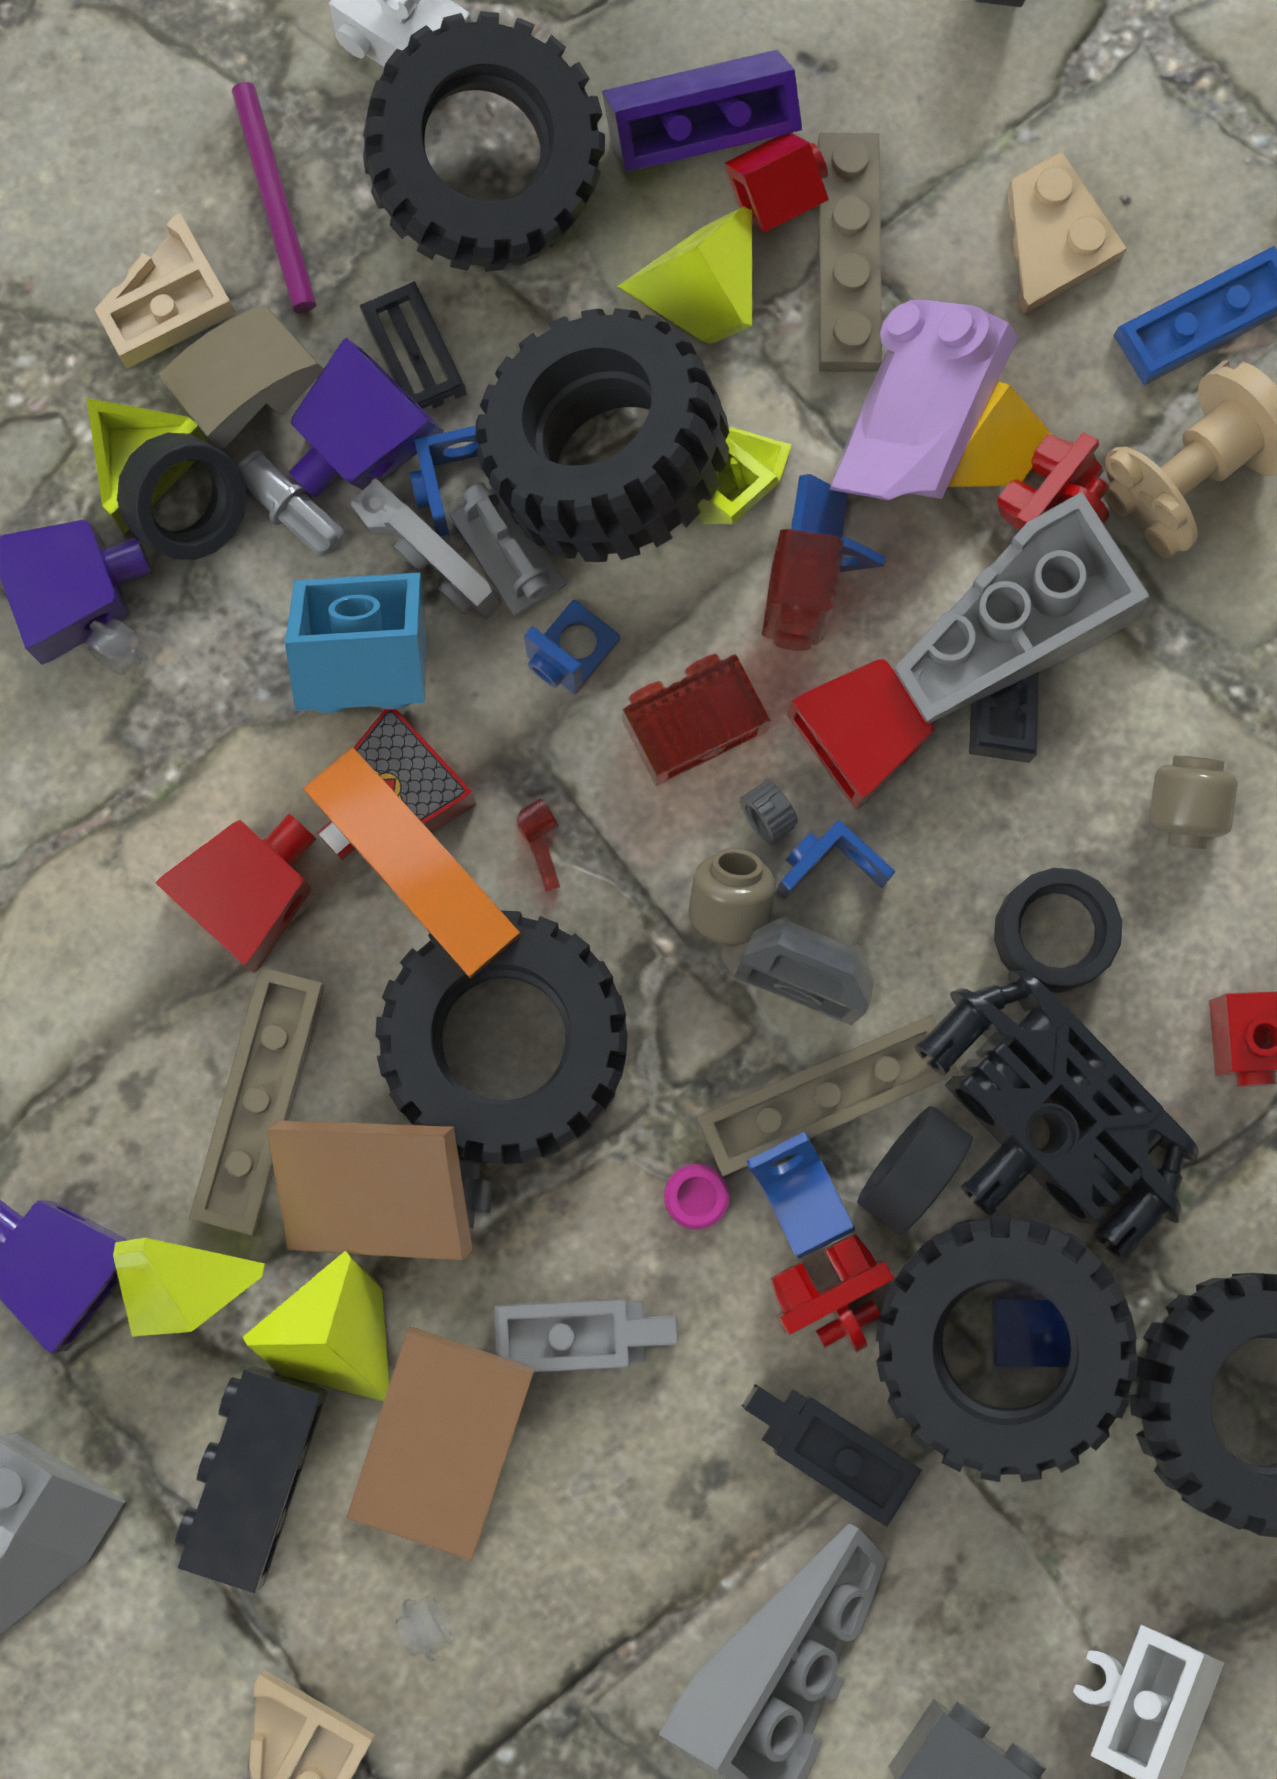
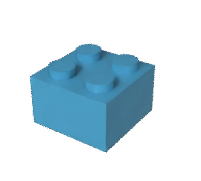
(357, 642)

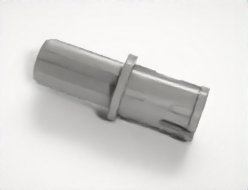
(289, 504)

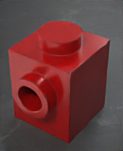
(779, 180)
(1245, 1037)

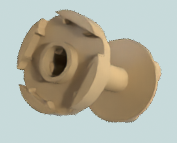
(1234, 432)

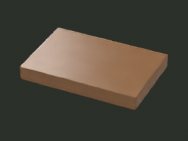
(370, 1189)
(440, 1443)

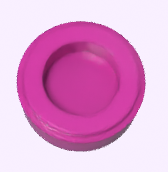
(696, 1196)

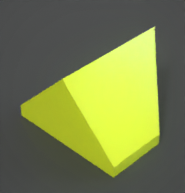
(703, 279)
(120, 431)
(750, 474)
(177, 1286)
(329, 1332)

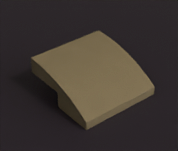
(239, 370)

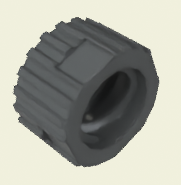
(769, 812)

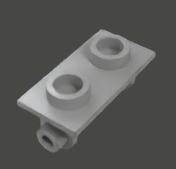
(509, 558)

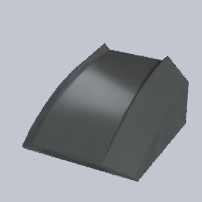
(808, 969)

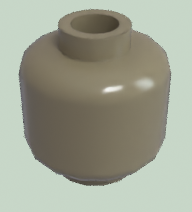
(1193, 800)
(731, 896)

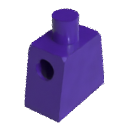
(356, 423)
(65, 581)
(55, 1270)

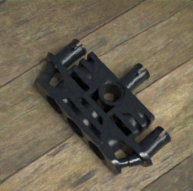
(1096, 1131)

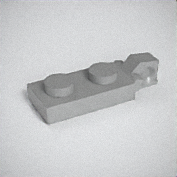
(422, 547)
(580, 1334)

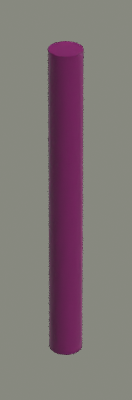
(273, 197)

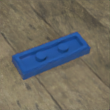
(1201, 318)

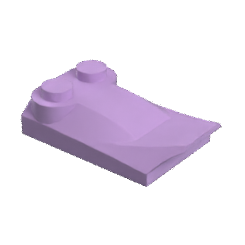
(924, 399)

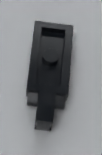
(834, 1452)

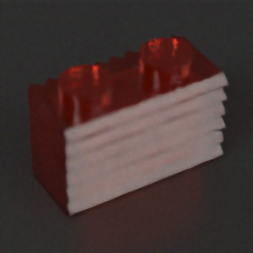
(802, 589)
(694, 717)

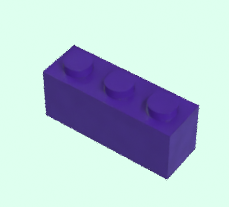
(702, 110)

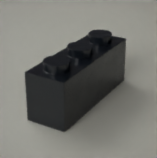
(249, 1478)

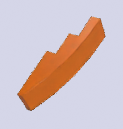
(412, 862)

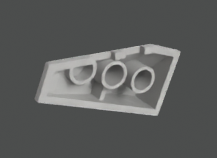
(1035, 606)
(47, 1524)
(764, 1689)

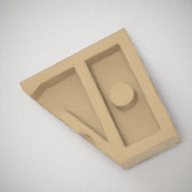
(1058, 231)
(164, 298)
(301, 1735)

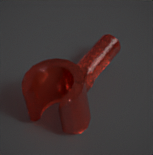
(534, 823)

